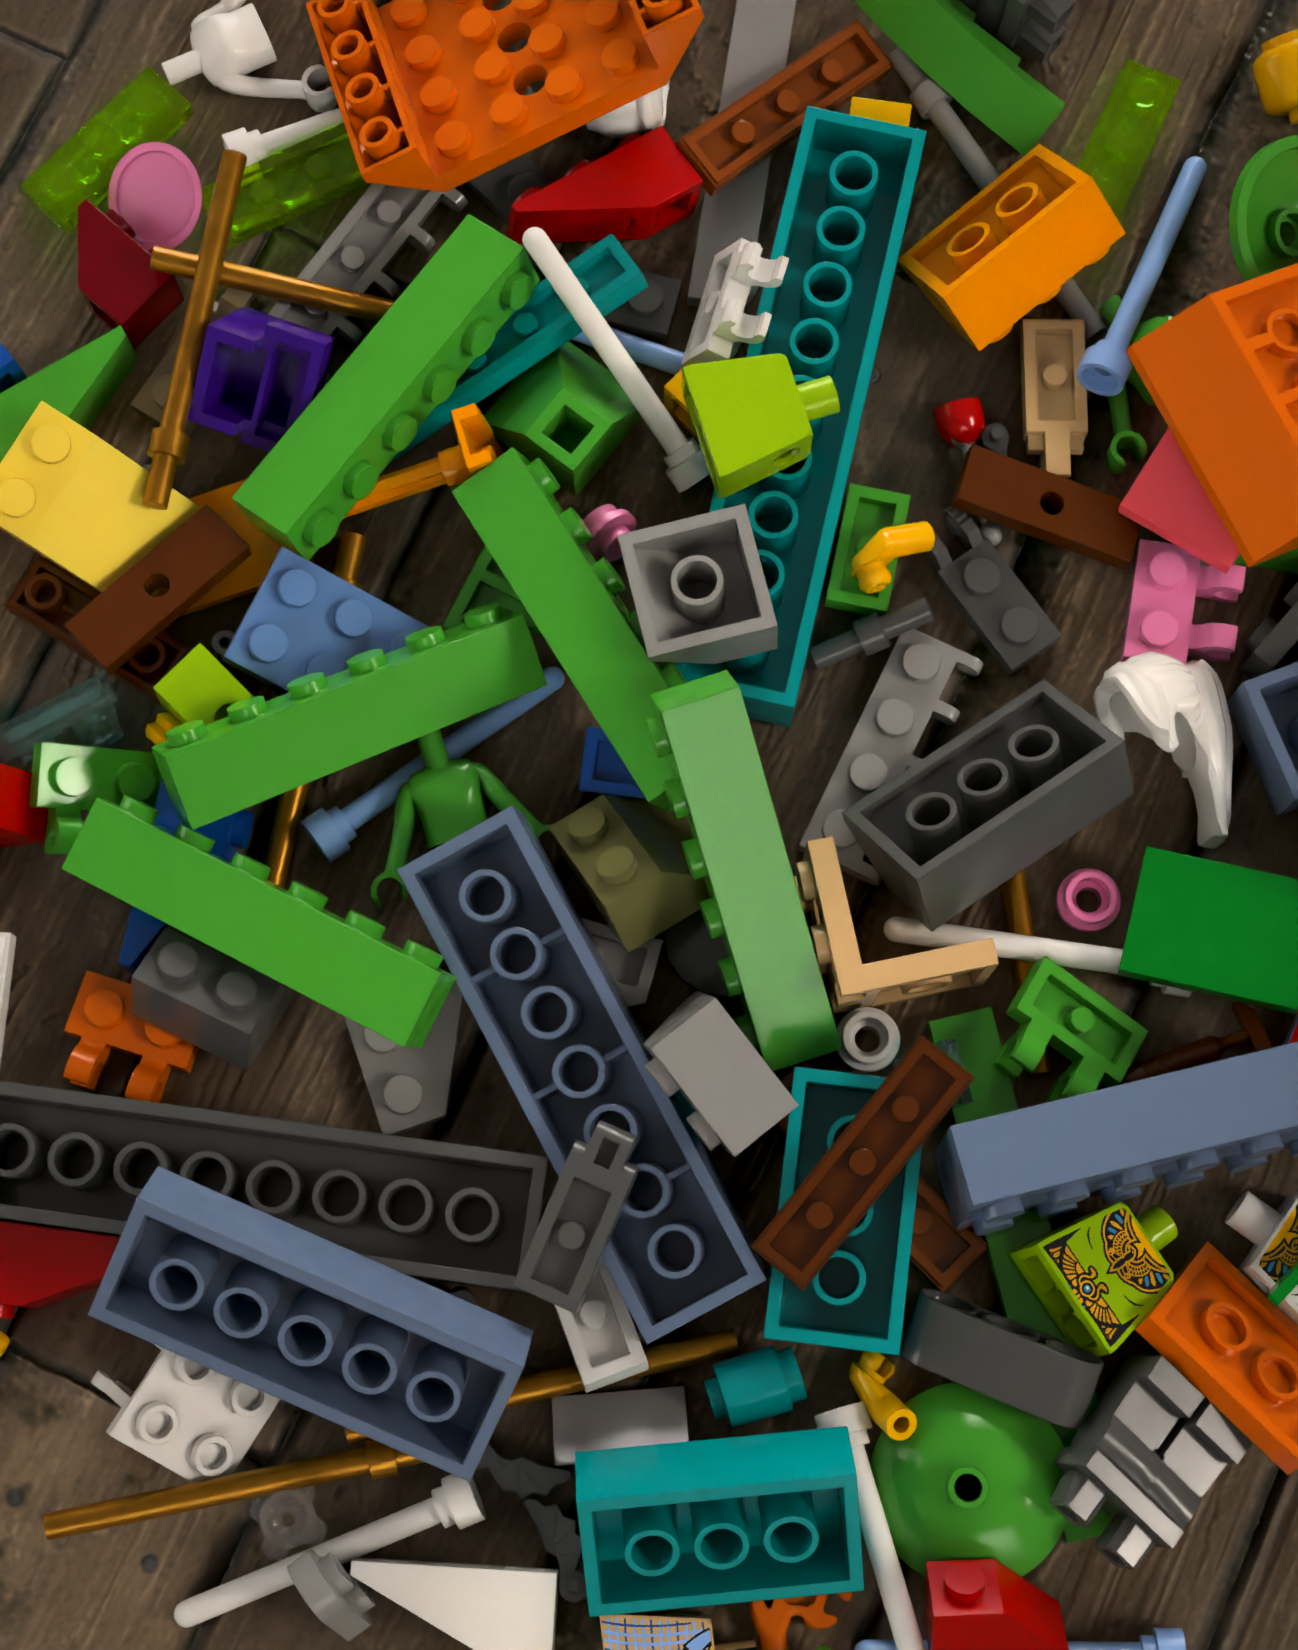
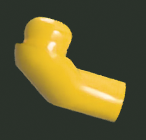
(885, 546)
(882, 1405)

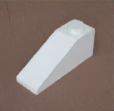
(471, 1602)

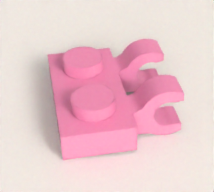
(1164, 602)

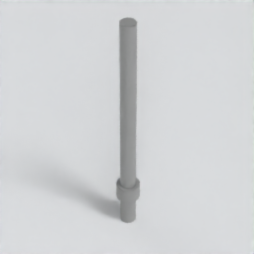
(933, 104)

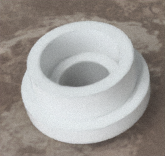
(881, 1025)

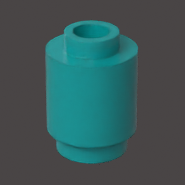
(755, 1386)

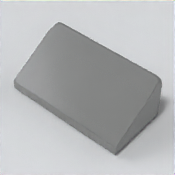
(617, 1420)

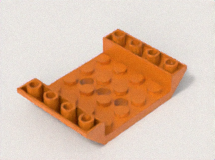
(442, 98)
(1231, 400)

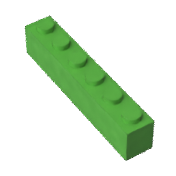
(388, 388)
(573, 605)
(347, 716)
(745, 869)
(259, 922)

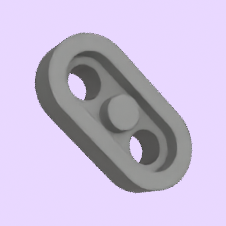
(332, 1593)

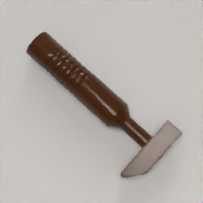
(1205, 1049)

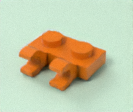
(106, 1022)

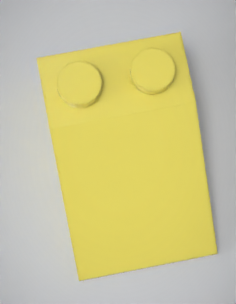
(81, 500)

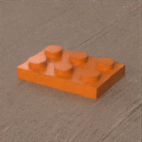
(1232, 1350)

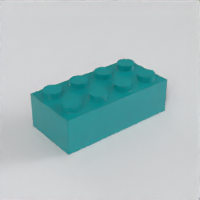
(863, 1285)
(719, 1521)

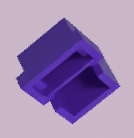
(258, 375)

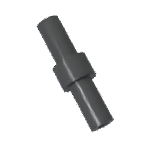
(872, 633)

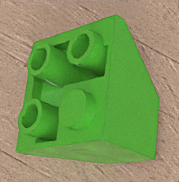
(565, 414)

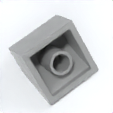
(700, 588)
(718, 1074)

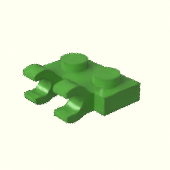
(73, 776)
(1075, 1022)

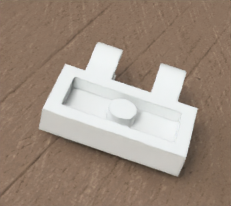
(729, 288)

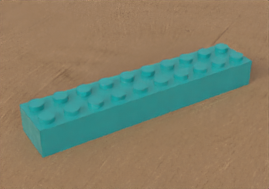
(843, 247)

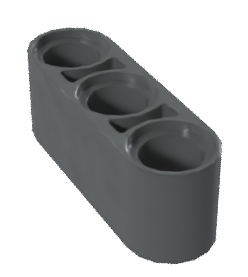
(1001, 1358)

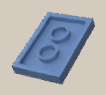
(311, 624)

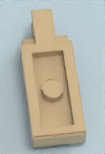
(1051, 394)

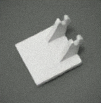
(188, 1416)

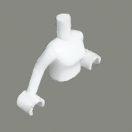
(233, 43)

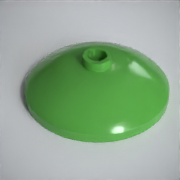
(1266, 210)
(978, 1436)

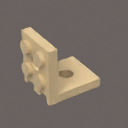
(883, 981)

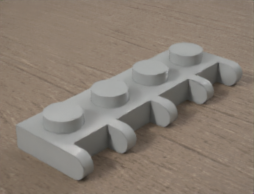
(364, 249)
(888, 737)

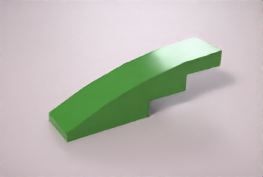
(969, 66)

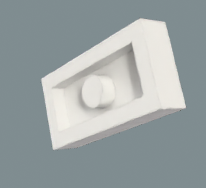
(603, 1335)

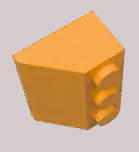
(1012, 246)

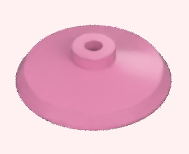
(156, 194)

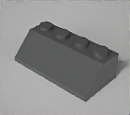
(990, 802)

